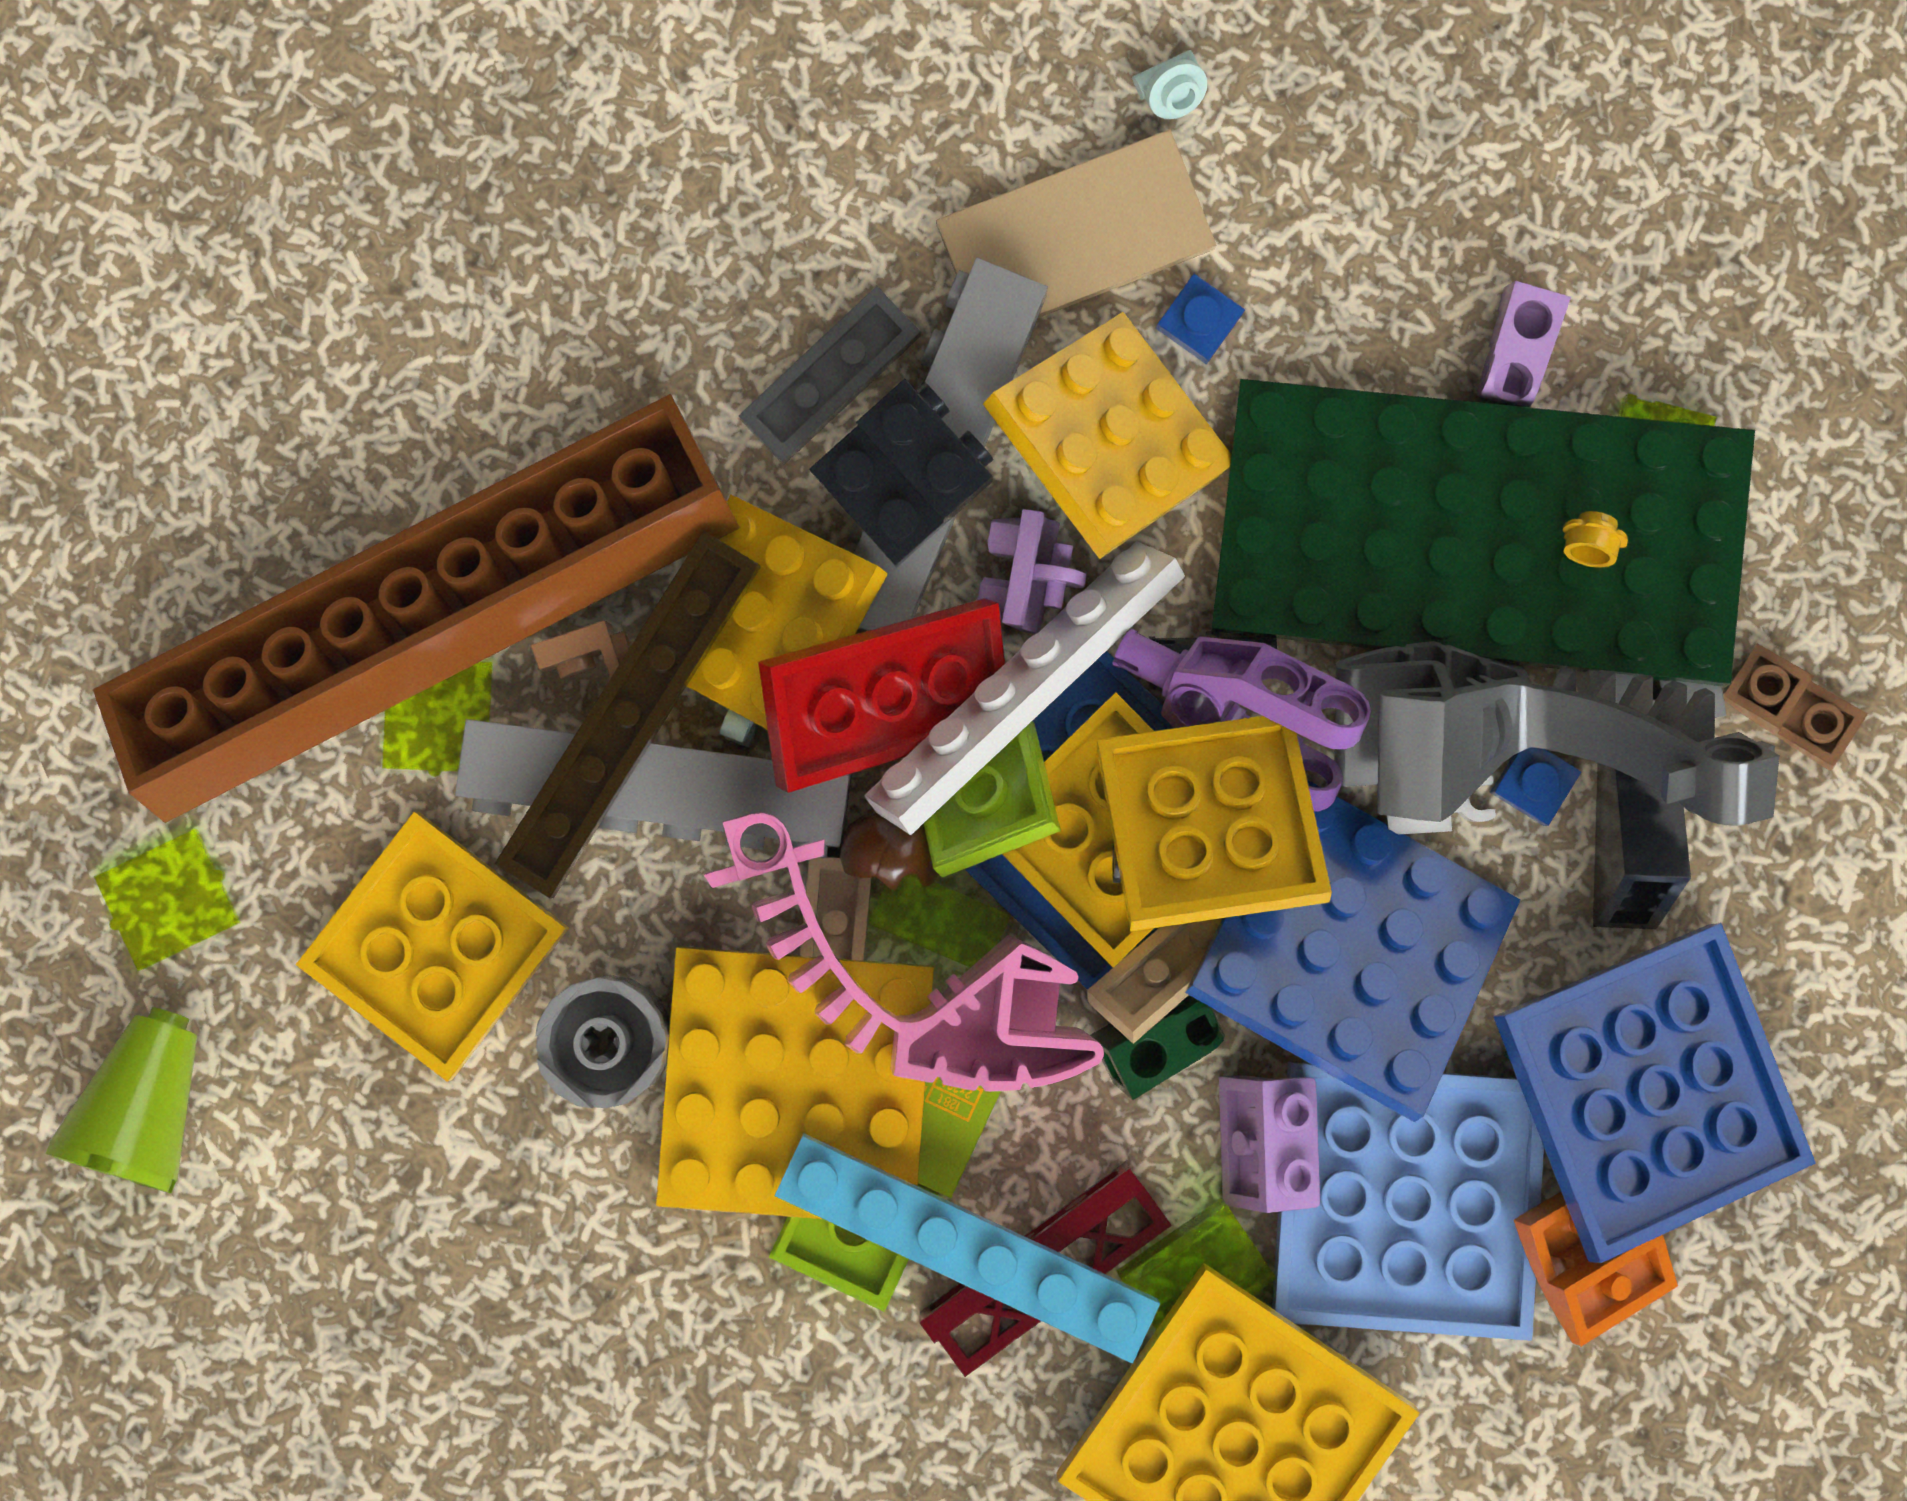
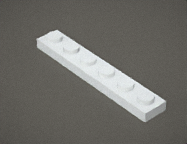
(1023, 686)

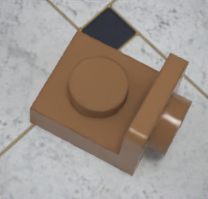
(574, 651)

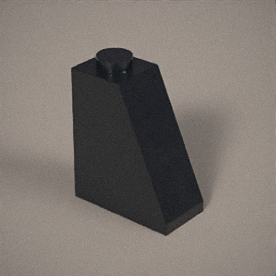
(1637, 853)

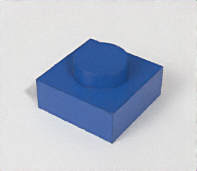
(1200, 318)
(1536, 783)

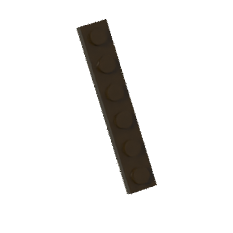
(627, 715)

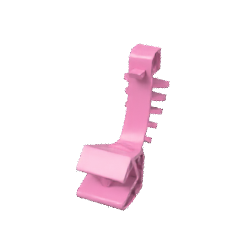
(983, 1030)

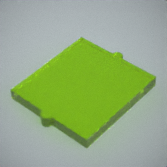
(430, 726)
(167, 899)

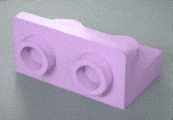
(1269, 1143)

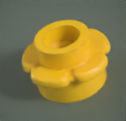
(1593, 539)

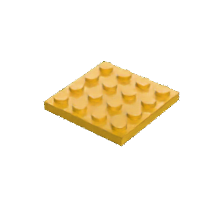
(763, 1069)
(1236, 1411)

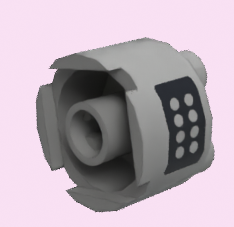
(567, 1041)

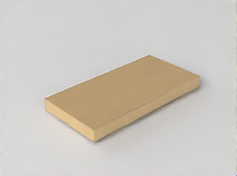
(1088, 224)

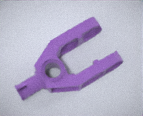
(1222, 673)

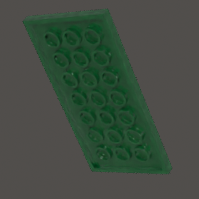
(1447, 525)

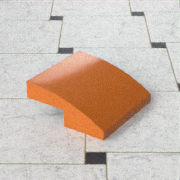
(1584, 1293)

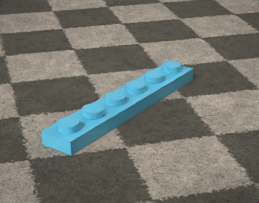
(968, 1248)

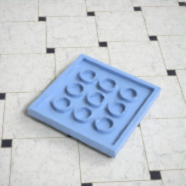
(1415, 1213)

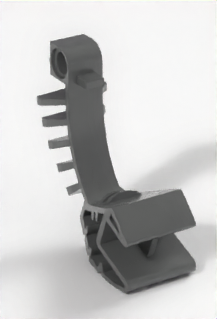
(1454, 717)

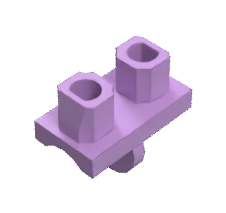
(1037, 573)

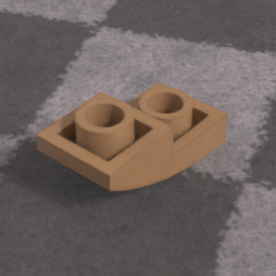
(1794, 707)

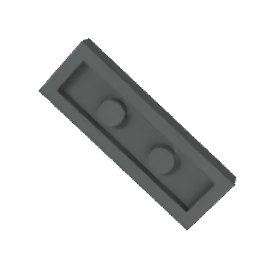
(830, 375)

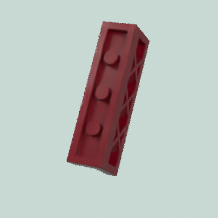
(1056, 1233)

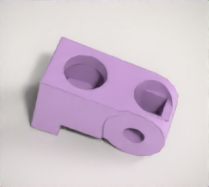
(1521, 344)

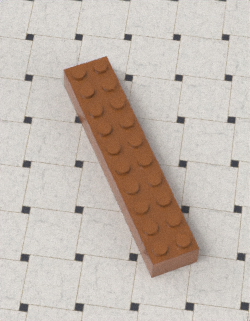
(412, 610)

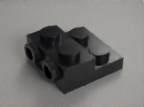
(904, 470)

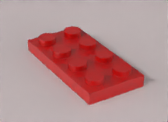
(874, 691)

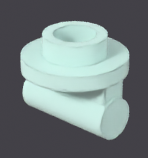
(1172, 86)

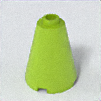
(134, 1105)

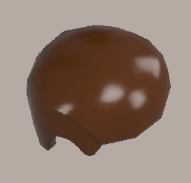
(884, 851)

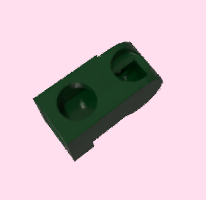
(1167, 1048)

